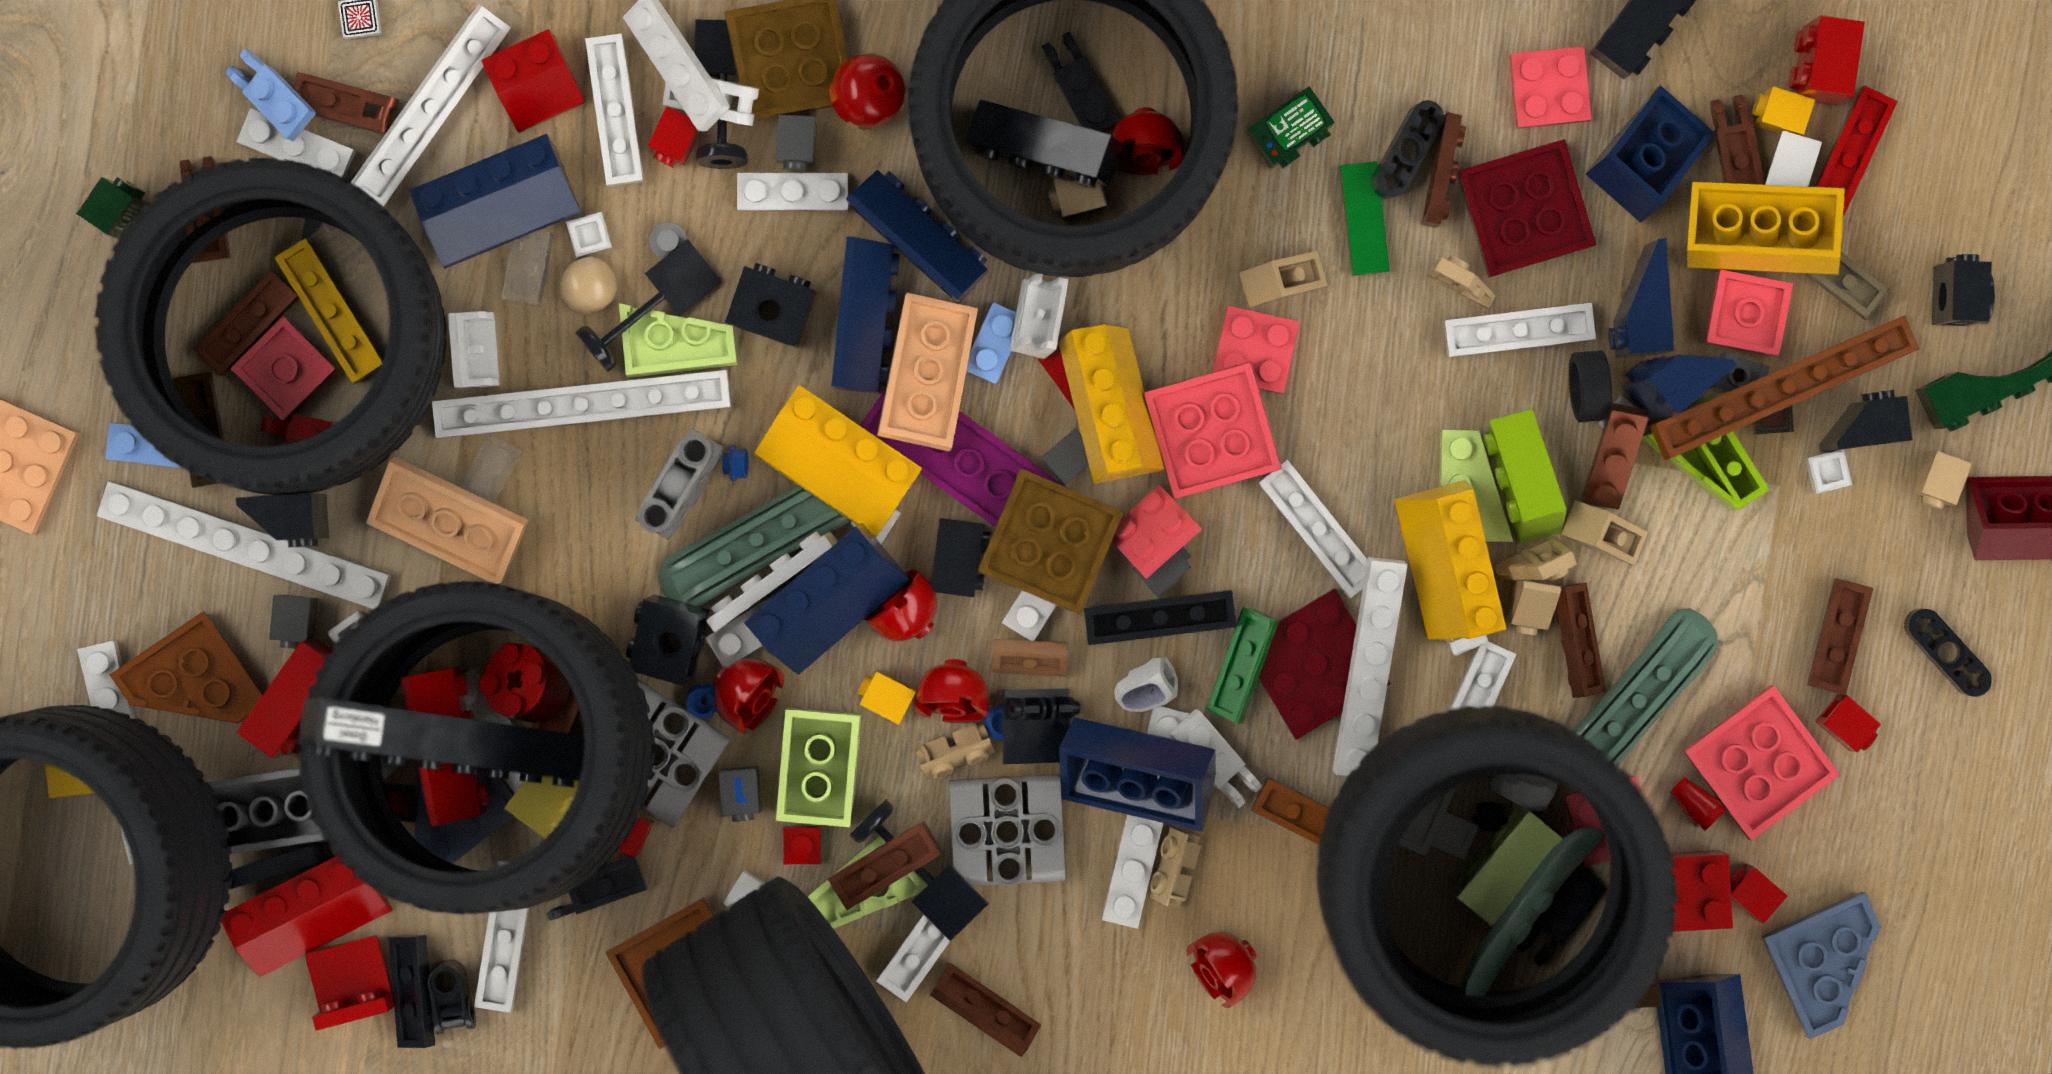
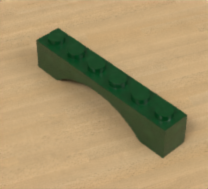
(1959, 394)

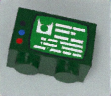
(1290, 128)
(112, 205)

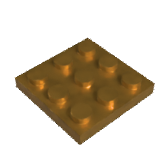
(787, 53)
(1050, 541)

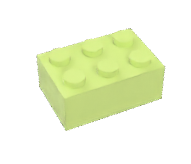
(818, 767)
(1504, 864)

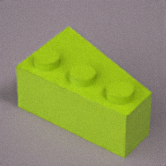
(1719, 468)
(1526, 476)

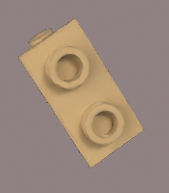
(971, 748)
(1177, 851)

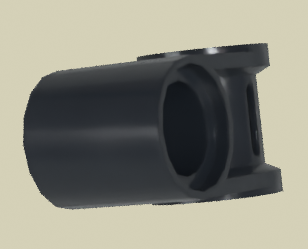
(451, 1005)

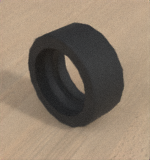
(1590, 385)

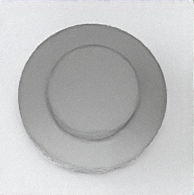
(666, 238)

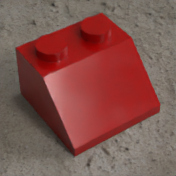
(533, 80)

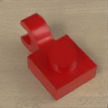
(299, 429)

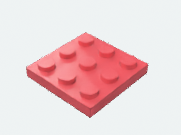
(1212, 430)
(1761, 762)

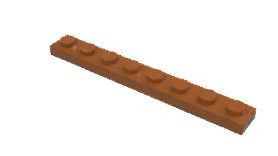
(1784, 388)

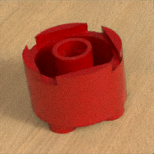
(524, 684)

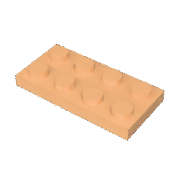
(927, 372)
(446, 521)

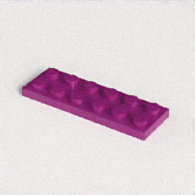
(975, 470)

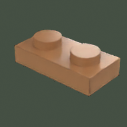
(1030, 657)

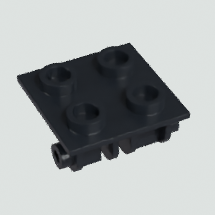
(1035, 724)

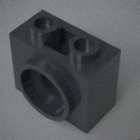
(761, 286)
(1962, 291)
(649, 649)

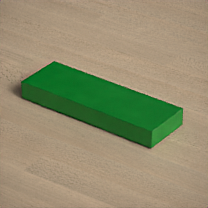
(1364, 220)
(1242, 665)

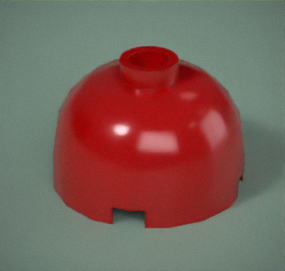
(867, 91)
(1148, 142)
(906, 611)
(745, 692)
(953, 692)
(1224, 966)

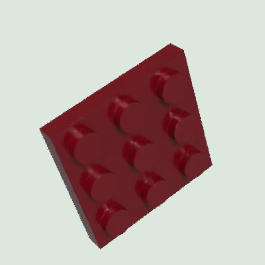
(1526, 208)
(1310, 663)

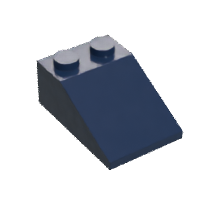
(1650, 154)
(1645, 313)

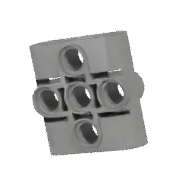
(679, 484)
(700, 752)
(1043, 803)

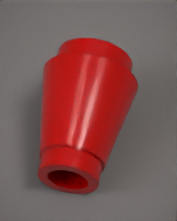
(1697, 803)

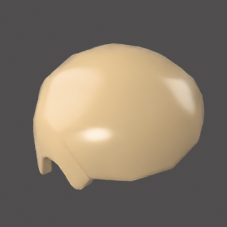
(588, 285)

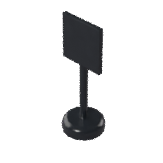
(716, 56)
(681, 281)
(947, 899)

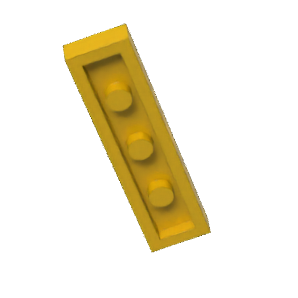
(330, 310)

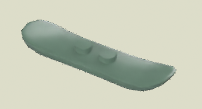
(746, 546)
(1650, 684)
(1526, 907)

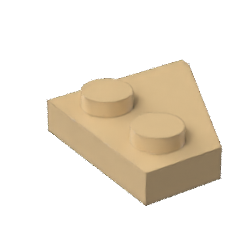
(1455, 275)
(1541, 561)

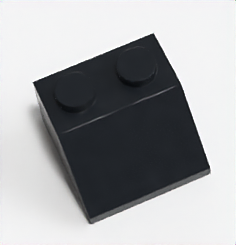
(1874, 421)
(290, 517)

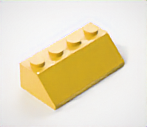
(1765, 228)
(1110, 403)
(837, 461)
(1450, 562)

